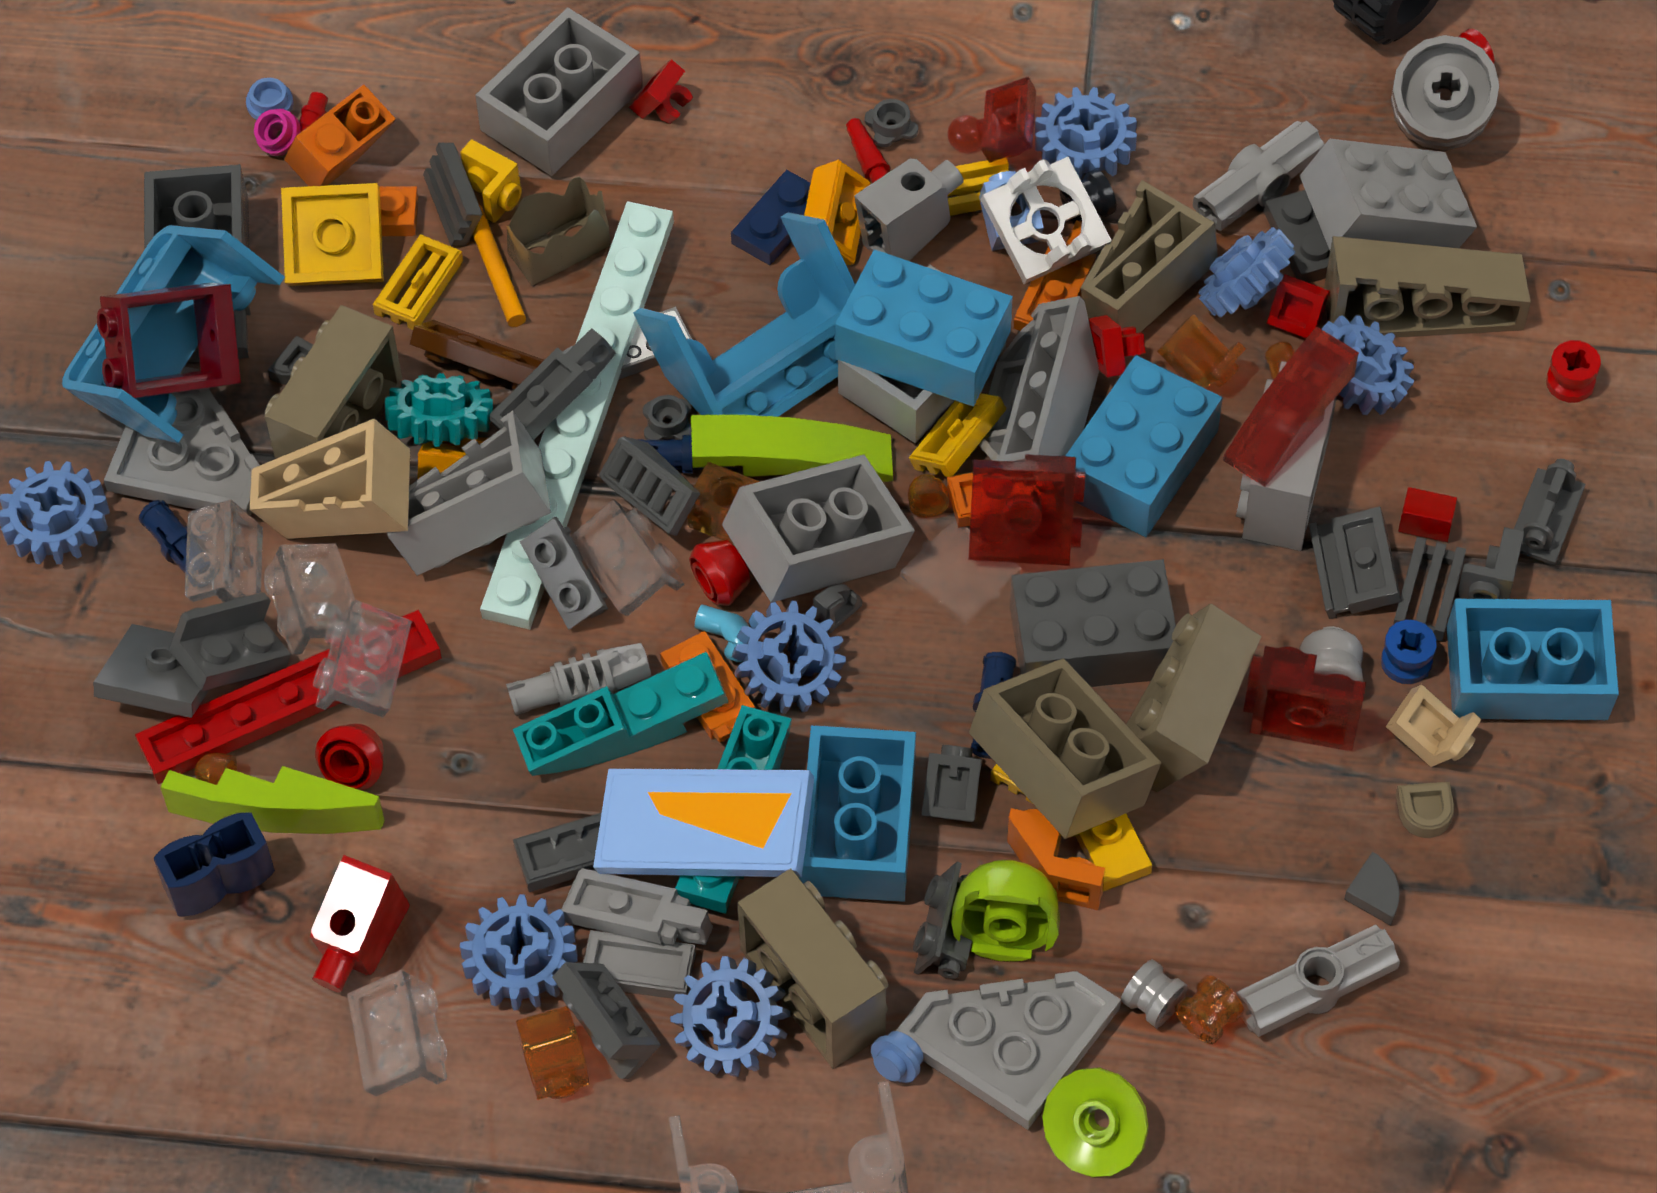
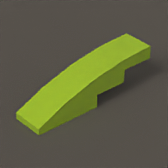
(784, 444)
(289, 805)

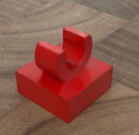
(659, 91)
(1297, 306)
(1113, 344)

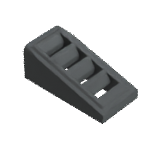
(626, 468)

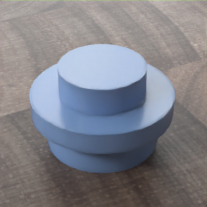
(268, 95)
(897, 1057)

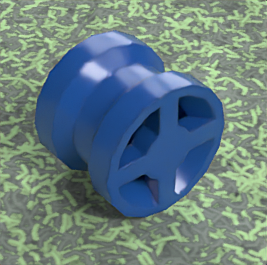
(1408, 665)

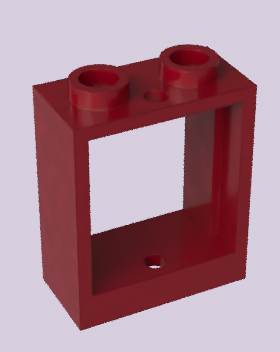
(214, 333)

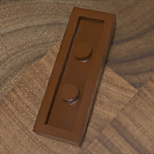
(483, 356)

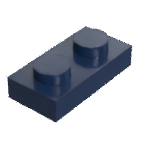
(762, 230)

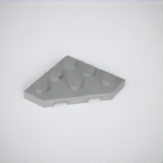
(195, 473)
(1012, 1037)

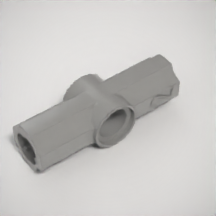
(1259, 174)
(1345, 967)

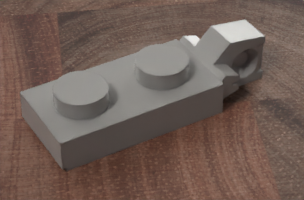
(634, 909)

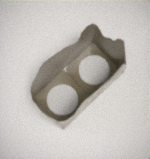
(557, 213)

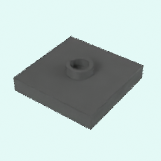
(148, 674)

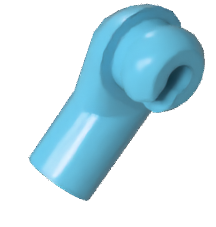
(722, 624)

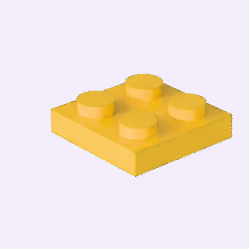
(332, 234)

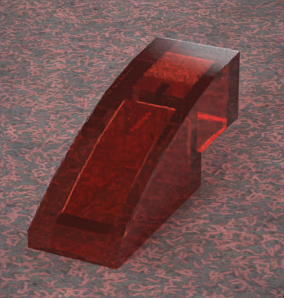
(1292, 406)

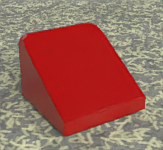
(1427, 514)

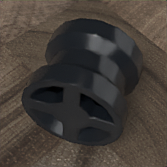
(1099, 191)

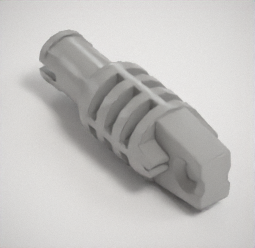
(564, 683)

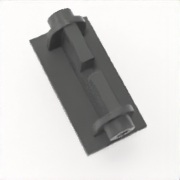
(1549, 510)
(563, 573)
(935, 937)

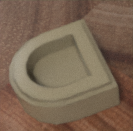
(1425, 808)

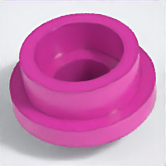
(267, 127)

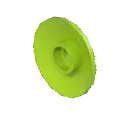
(1076, 1135)

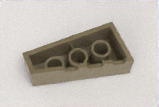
(1425, 288)

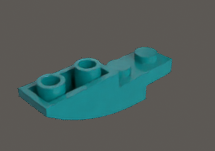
(620, 724)
(754, 744)

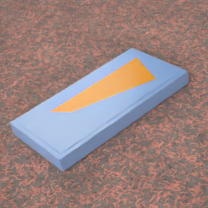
(704, 822)

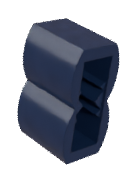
(220, 862)

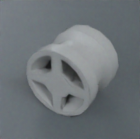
(1154, 993)

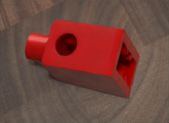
(356, 922)

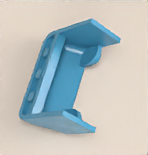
(166, 333)
(780, 360)

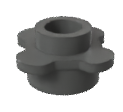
(890, 112)
(667, 408)

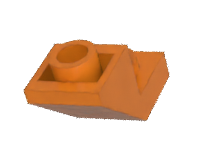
(1038, 845)

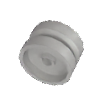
(1451, 65)

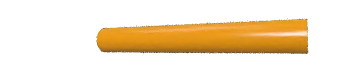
(498, 273)

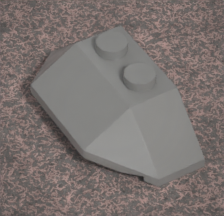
(1044, 384)

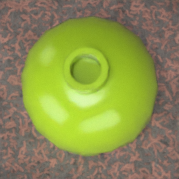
(1006, 911)

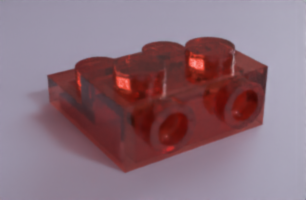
(1025, 510)
(1299, 704)

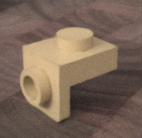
(1432, 728)

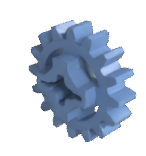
(1086, 131)
(1246, 272)
(1380, 372)
(53, 512)
(768, 657)
(497, 944)
(709, 1015)

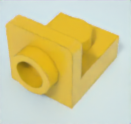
(493, 177)

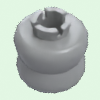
(1336, 652)

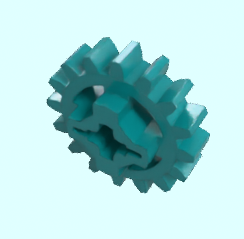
(438, 409)

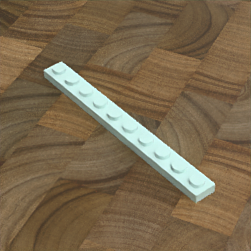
(572, 435)

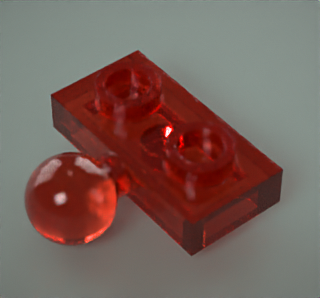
(1005, 126)

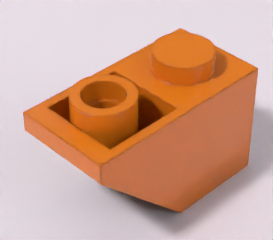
(339, 138)

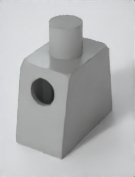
(906, 207)

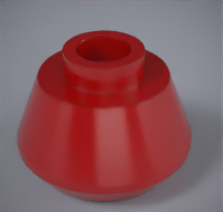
(720, 571)
(350, 755)

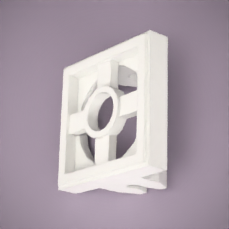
(1064, 177)

